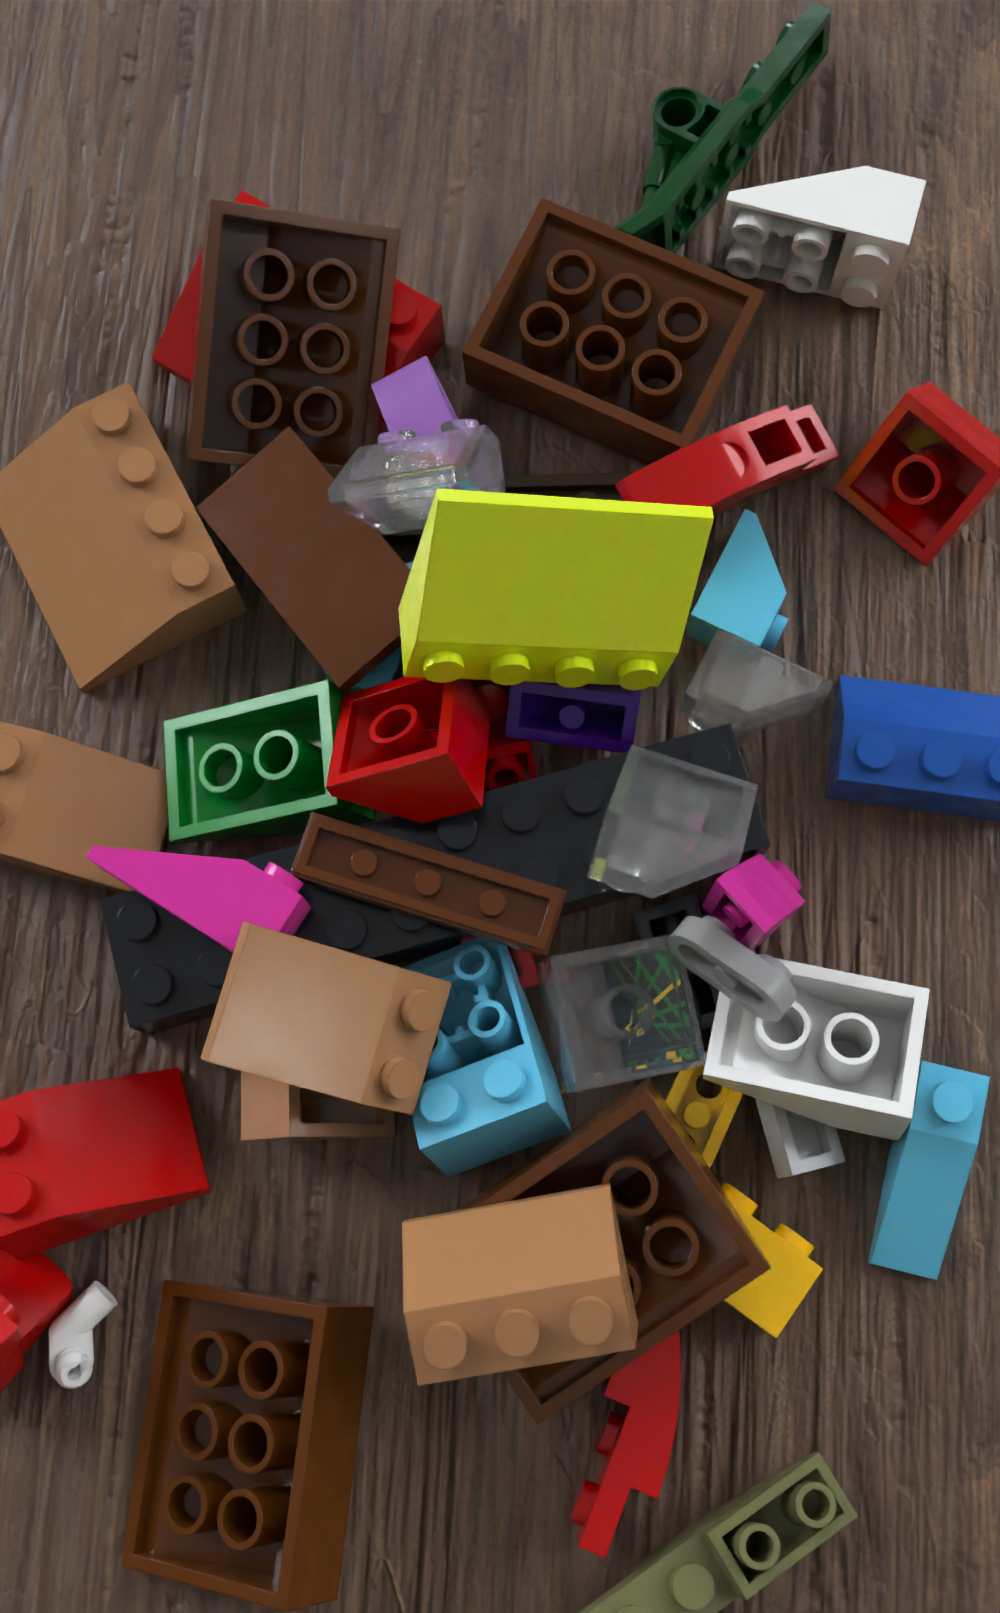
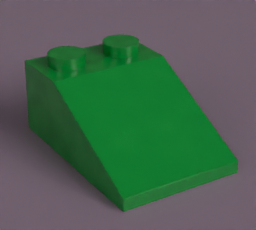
(255, 767)

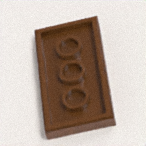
(311, 560)

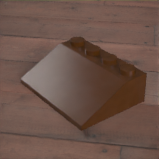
(289, 333)
(610, 335)
(674, 1223)
(249, 1443)

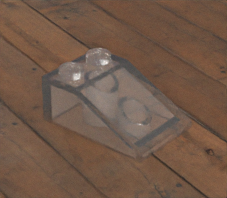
(397, 479)

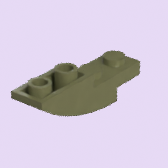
(736, 1545)

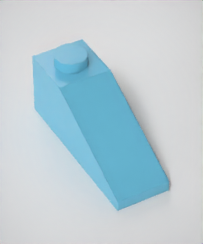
(929, 1171)

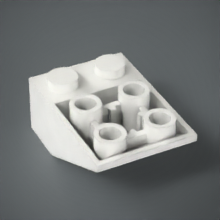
(823, 233)

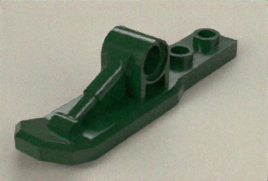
(707, 143)

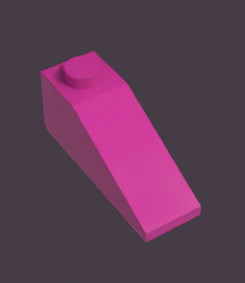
(209, 891)
(754, 899)

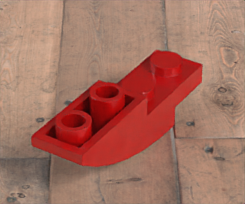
(736, 462)
(633, 1443)

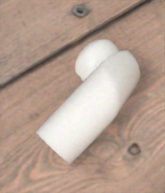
(72, 1336)

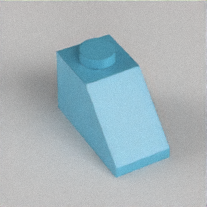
(742, 591)

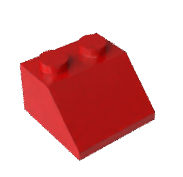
(924, 472)
(412, 748)

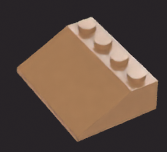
(112, 540)

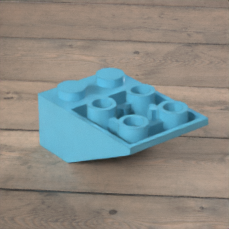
(488, 1070)

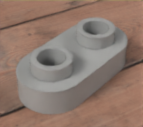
(752, 981)

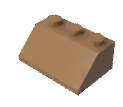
(516, 1285)

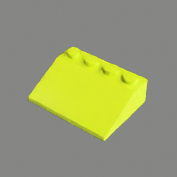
(550, 589)

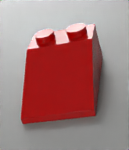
(95, 1158)

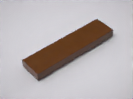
(429, 884)

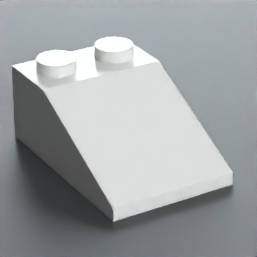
(836, 1055)

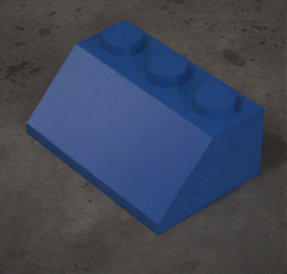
(915, 748)

